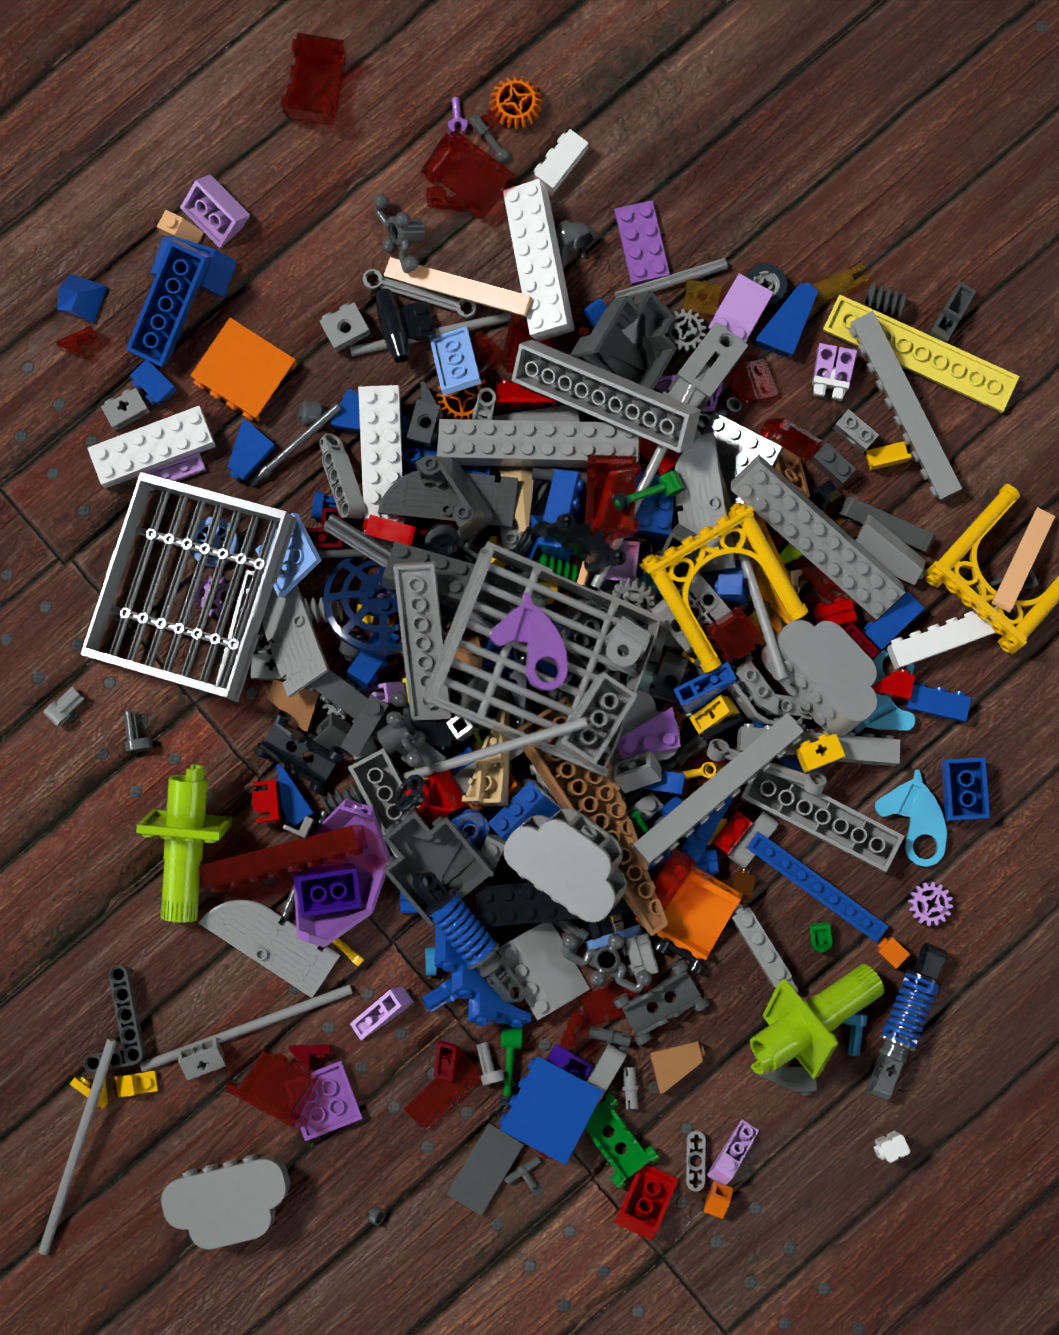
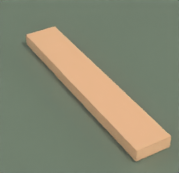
(1023, 560)

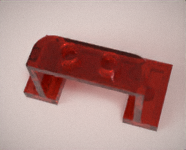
(276, 1088)

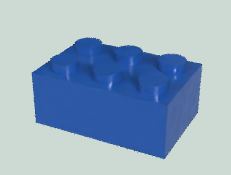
(654, 514)
(965, 789)

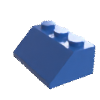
(526, 803)

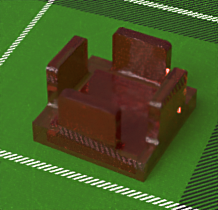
(733, 634)

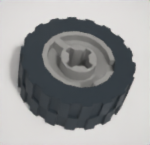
(774, 278)

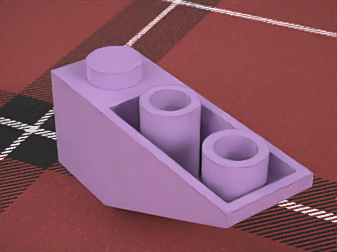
(733, 1153)

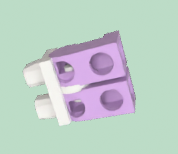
(833, 377)

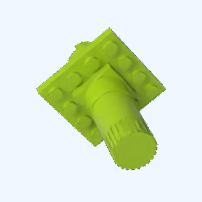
(185, 830)
(805, 1027)

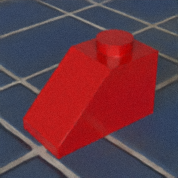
(896, 685)

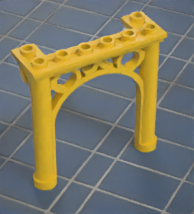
(941, 572)
(679, 604)

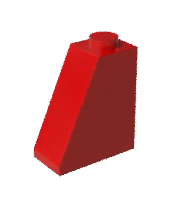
(389, 530)

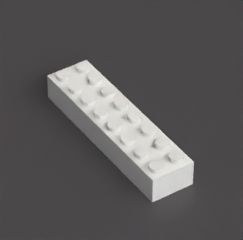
(538, 260)
(380, 446)

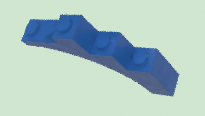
(484, 1002)

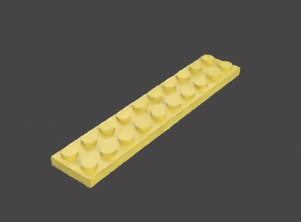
(930, 356)

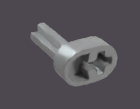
(489, 1074)

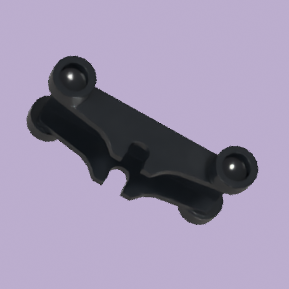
(579, 541)
(519, 700)
(276, 746)

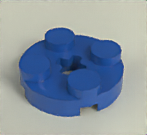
(473, 818)

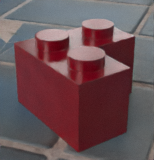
(322, 538)

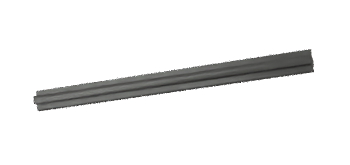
(380, 554)

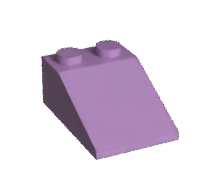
(742, 307)

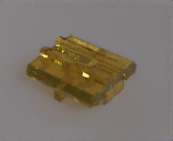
(703, 288)

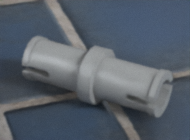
(630, 1088)

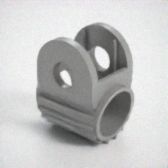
(629, 635)

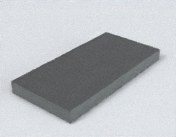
(485, 1169)

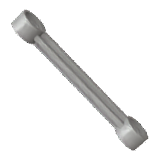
(418, 294)
(807, 780)

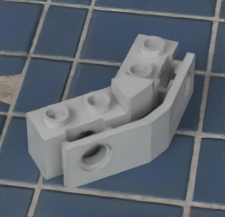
(758, 693)

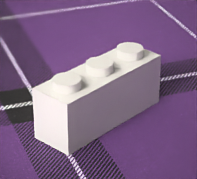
(561, 160)

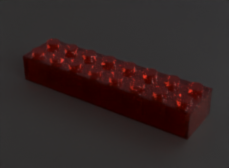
(283, 857)

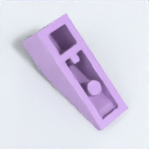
(381, 1012)

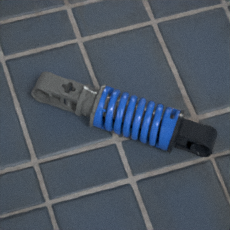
(467, 936)
(901, 1032)

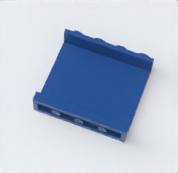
(550, 1109)

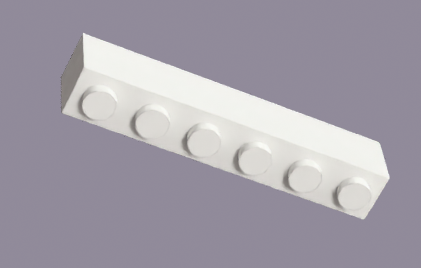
(938, 639)

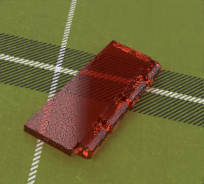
(599, 1002)
(437, 1094)

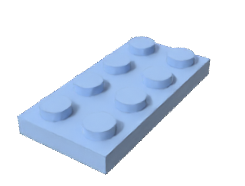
(455, 361)

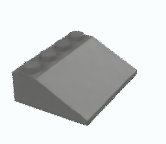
(543, 970)

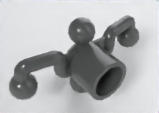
(401, 232)
(401, 732)
(618, 970)

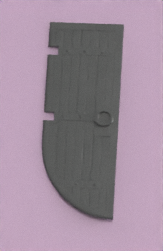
(412, 499)

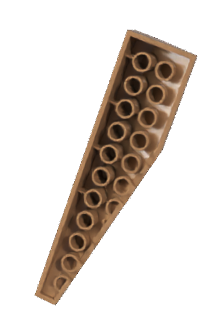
(602, 803)

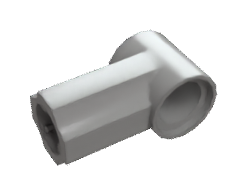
(60, 710)

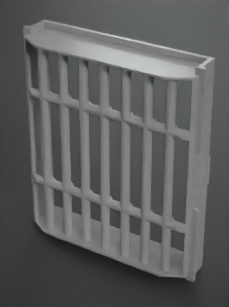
(119, 560)
(462, 621)

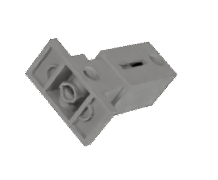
(708, 366)

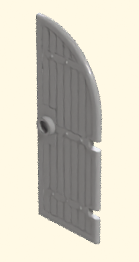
(703, 495)
(295, 641)
(258, 934)

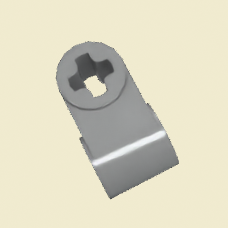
(484, 408)

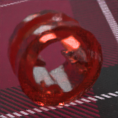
(490, 119)

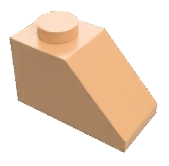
(176, 226)

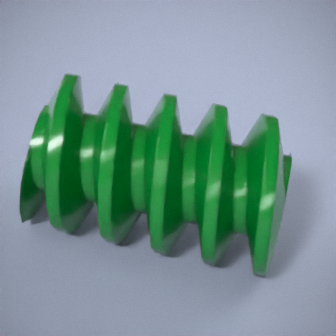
(564, 571)

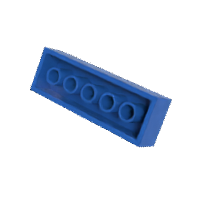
(168, 302)

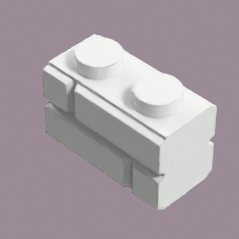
(891, 1147)

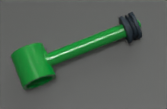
(669, 484)
(511, 1040)

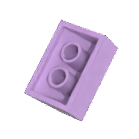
(214, 210)

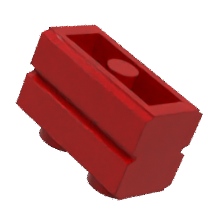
(839, 612)
(732, 832)

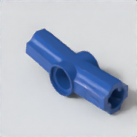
(439, 996)

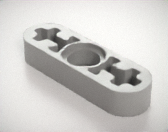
(690, 1176)

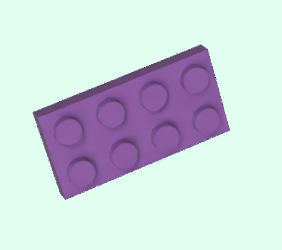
(641, 242)

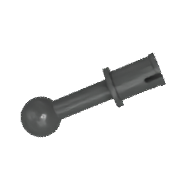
(501, 154)

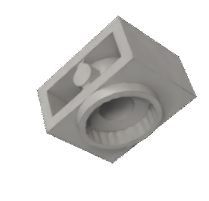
(346, 316)

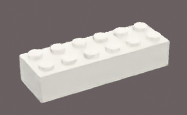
(151, 447)

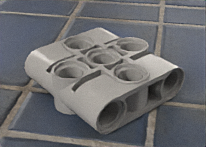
(699, 588)

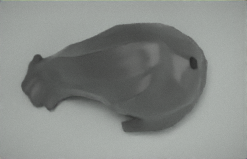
(574, 236)

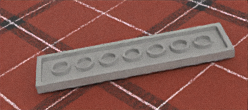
(420, 634)

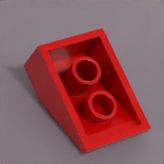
(646, 1201)

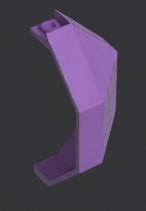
(327, 927)

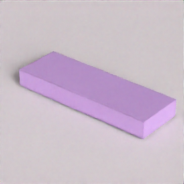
(180, 468)

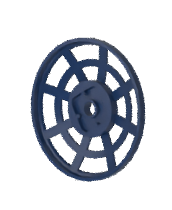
(370, 604)

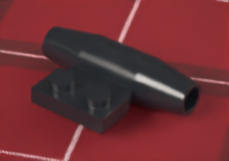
(399, 325)

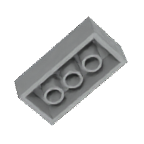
(606, 705)

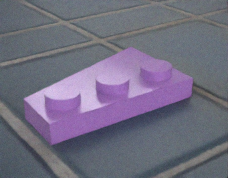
(653, 736)

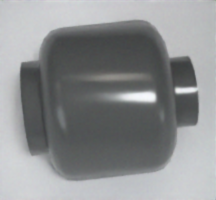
(310, 412)
(349, 652)

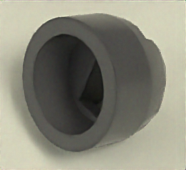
(376, 1216)

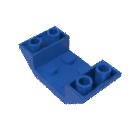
(217, 274)

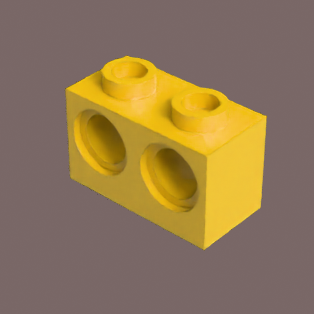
(714, 713)

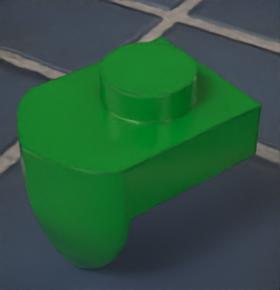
(821, 937)

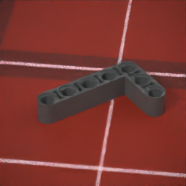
(123, 1024)

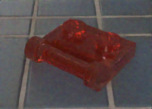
(481, 346)

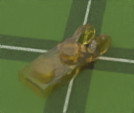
(840, 283)

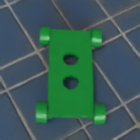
(635, 1155)

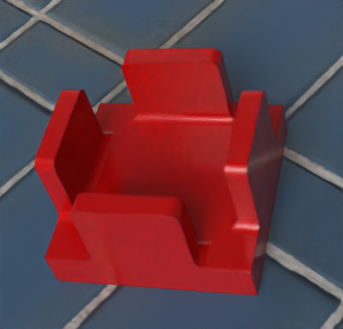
(268, 801)

